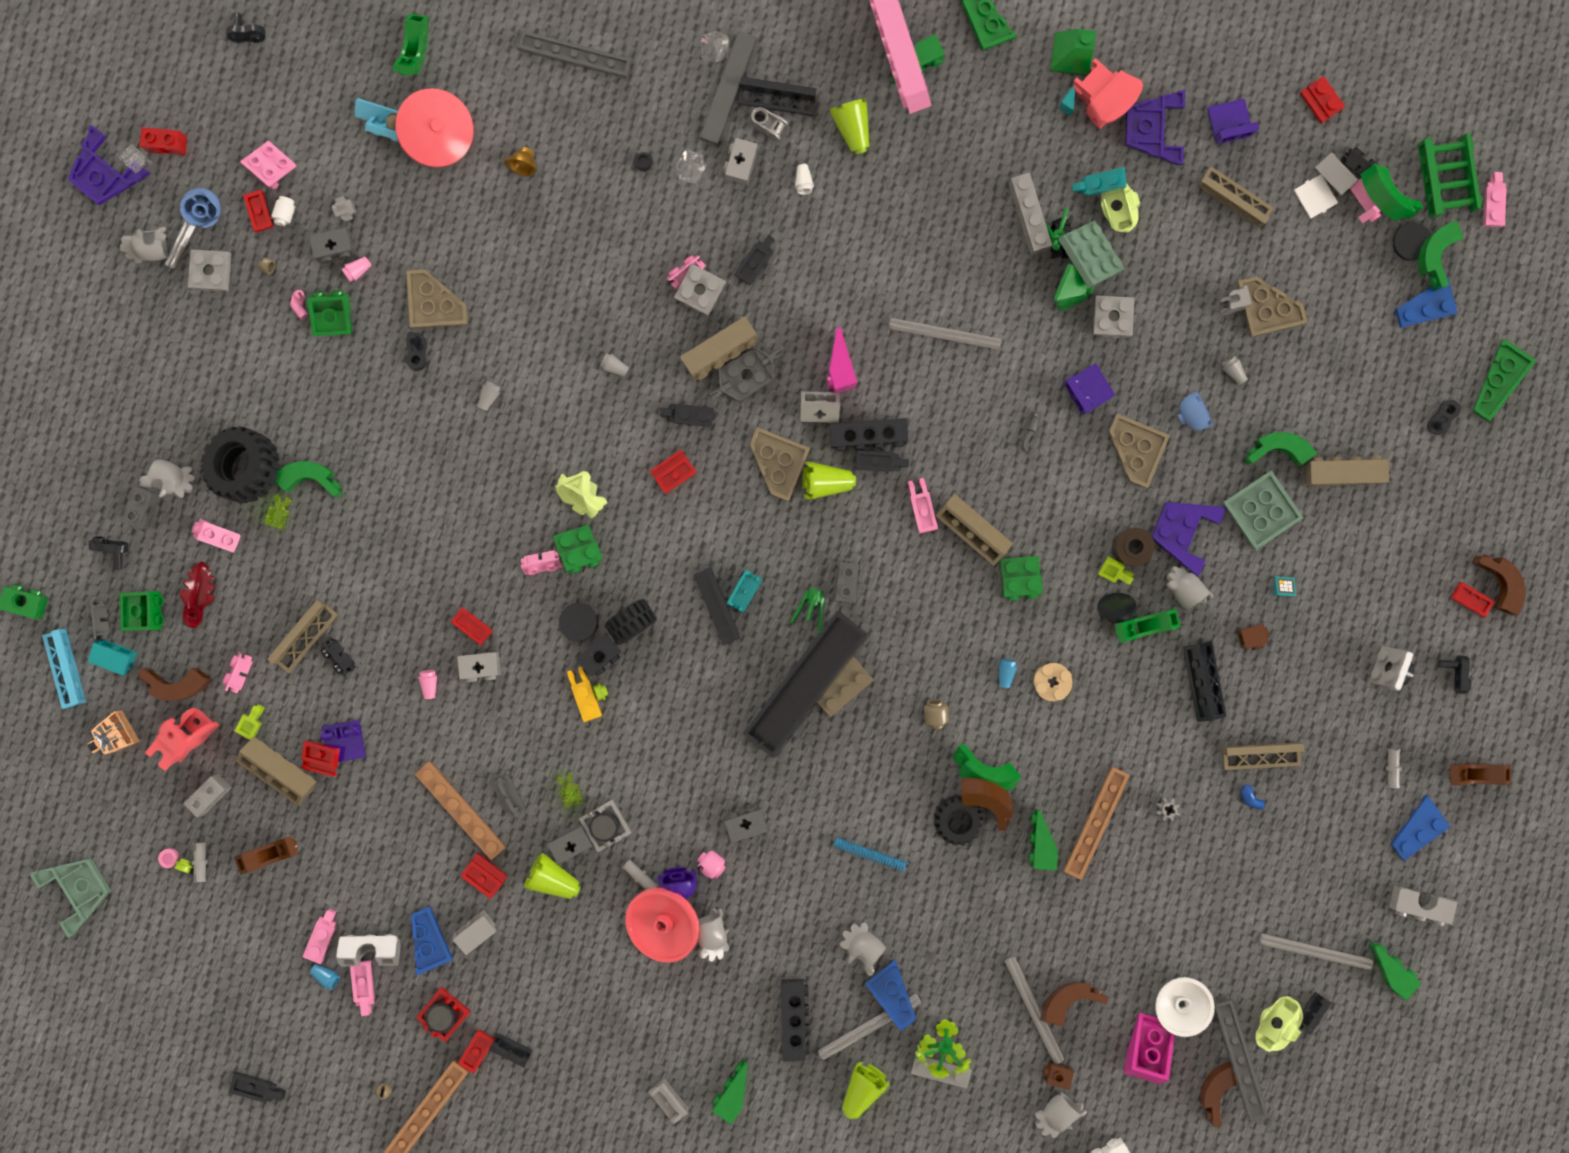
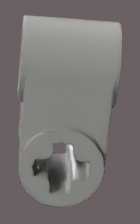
(769, 124)

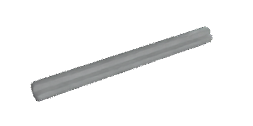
(944, 333)
(1315, 951)
(1034, 1010)
(861, 1031)

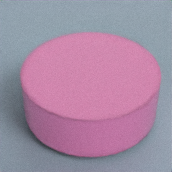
(168, 857)

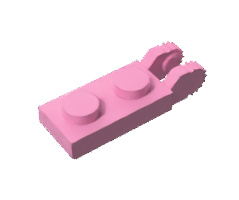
(922, 508)

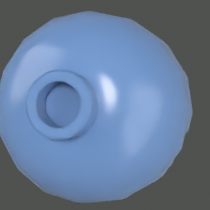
(200, 207)
(1194, 412)

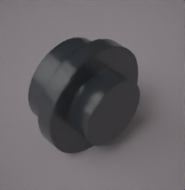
(643, 162)

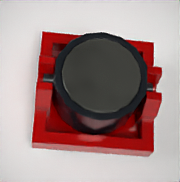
(443, 1014)

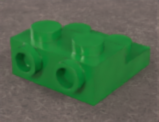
(330, 313)
(577, 549)
(1021, 577)
(141, 611)

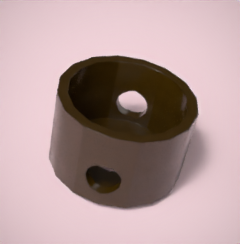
(1121, 550)

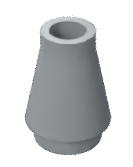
(613, 365)
(1234, 369)
(488, 394)

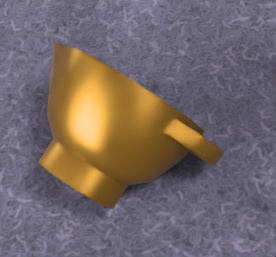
(522, 162)

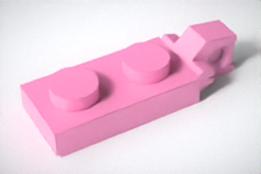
(1495, 201)
(321, 937)
(363, 986)

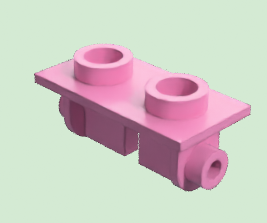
(678, 274)
(532, 565)
(238, 664)

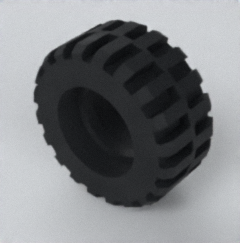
(220, 459)

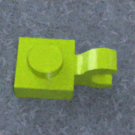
(1115, 570)
(249, 724)

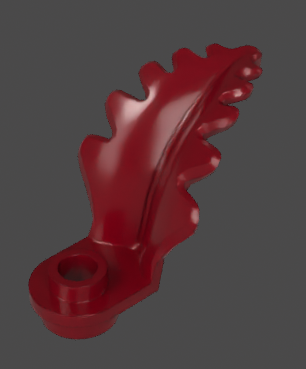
(196, 595)

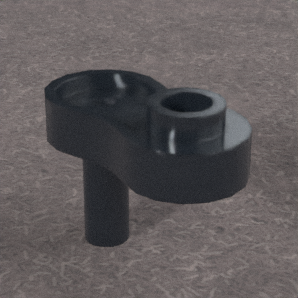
(248, 33)
(416, 351)
(1441, 420)
(99, 543)
(1462, 665)

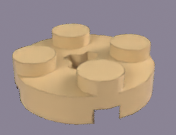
(1047, 672)

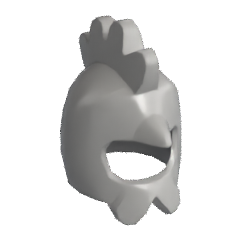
(145, 245)
(168, 478)
(1187, 587)
(712, 936)
(862, 946)
(1058, 1115)

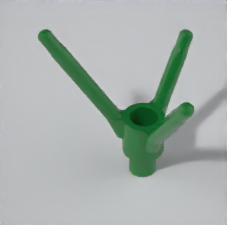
(1058, 232)

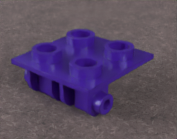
(346, 737)

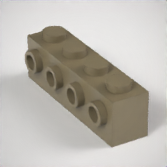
(720, 348)
(1346, 471)
(974, 529)
(276, 771)

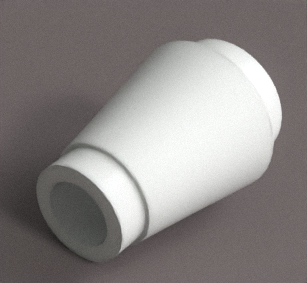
(803, 180)

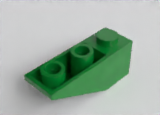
(928, 53)
(1044, 851)
(1396, 977)
(731, 1099)

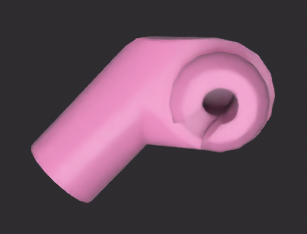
(297, 304)

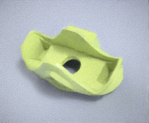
(1127, 217)
(580, 493)
(1292, 1017)

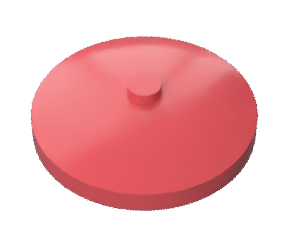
(434, 128)
(662, 925)

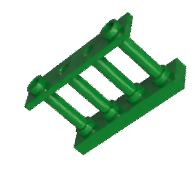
(1430, 175)

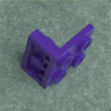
(1231, 121)
(1088, 389)

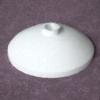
(1195, 1013)

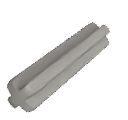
(179, 245)

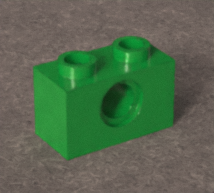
(12, 601)

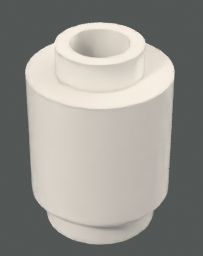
(283, 211)

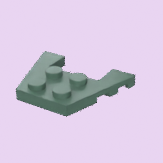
(81, 885)

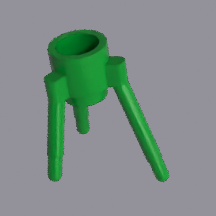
(813, 597)

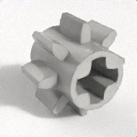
(343, 208)
(1165, 814)

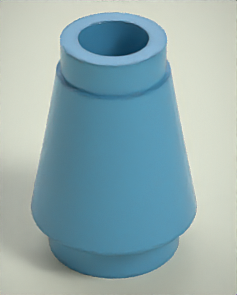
(1006, 672)
(325, 976)

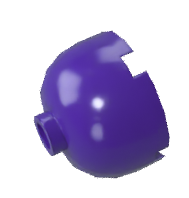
(679, 881)

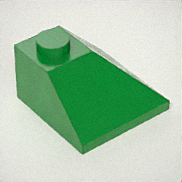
(1073, 51)
(1071, 289)

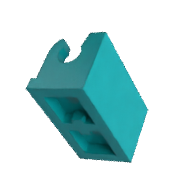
(744, 591)
(112, 656)

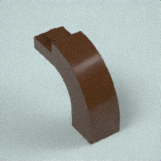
(1510, 580)
(188, 687)
(1479, 774)
(988, 795)
(266, 855)
(1059, 1001)
(1212, 1090)

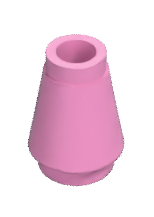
(356, 268)
(428, 683)

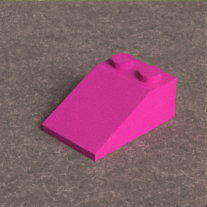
(841, 372)
(1149, 1050)

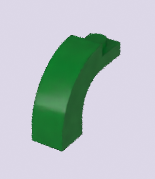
(414, 45)
(1385, 194)
(1431, 251)
(1292, 445)
(299, 471)
(1147, 625)
(971, 767)

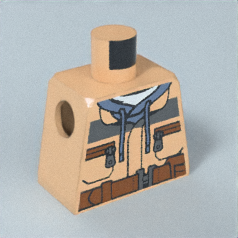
(113, 734)

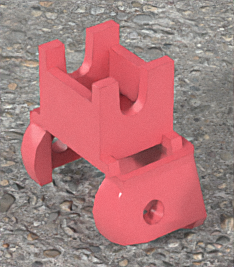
(1107, 93)
(175, 742)

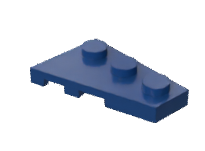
(1427, 307)
(1420, 829)
(429, 941)
(892, 995)

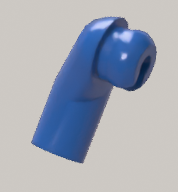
(1249, 798)

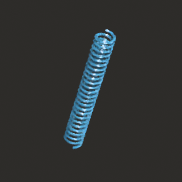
(849, 845)

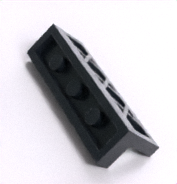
(779, 89)
(717, 606)
(1202, 682)

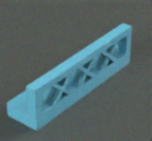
(67, 668)

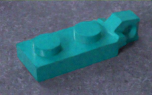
(1101, 182)

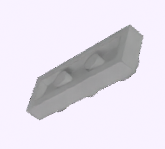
(958, 1080)

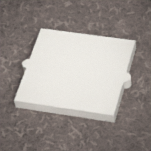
(1315, 196)

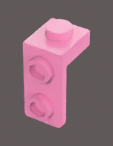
(1371, 209)
(215, 535)

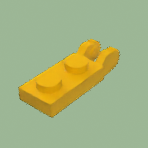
(584, 696)

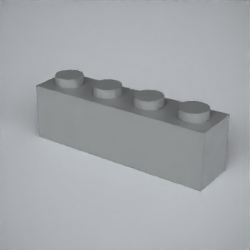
(1030, 214)

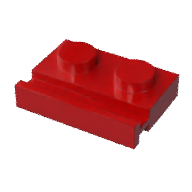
(1322, 99)
(673, 472)
(320, 758)
(484, 875)

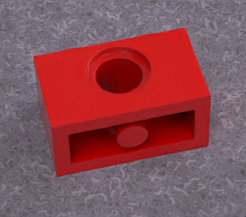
(163, 141)

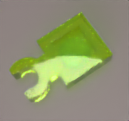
(277, 515)
(570, 793)

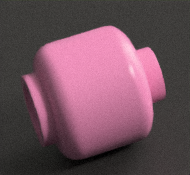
(711, 864)

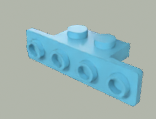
(375, 117)

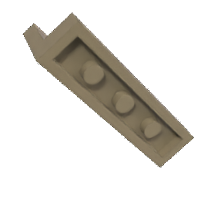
(1233, 200)
(298, 630)
(1262, 749)

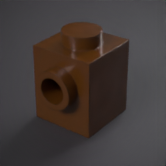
(1253, 636)
(1058, 1075)

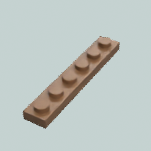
(460, 810)
(1096, 823)
(428, 1109)

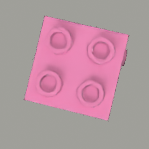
(268, 164)

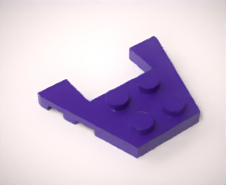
(1146, 127)
(97, 177)
(1177, 527)

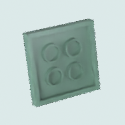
(1091, 254)
(1262, 510)

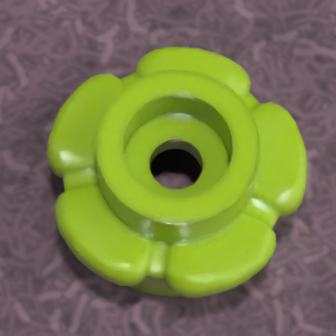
(600, 691)
(183, 865)

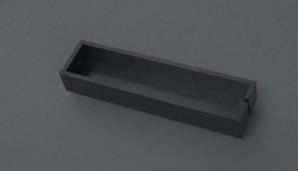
(806, 684)

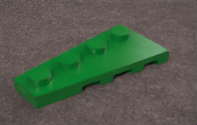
(987, 24)
(1503, 377)

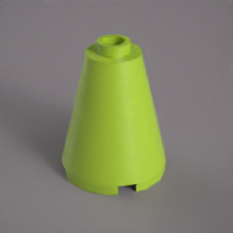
(853, 124)
(825, 480)
(551, 879)
(863, 1089)

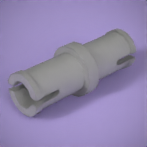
(1393, 768)
(199, 862)
(639, 875)

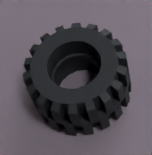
(630, 621)
(957, 837)

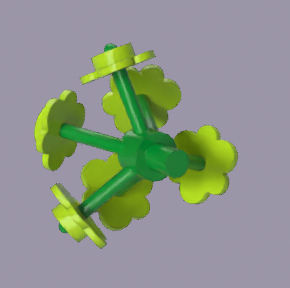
(946, 1048)

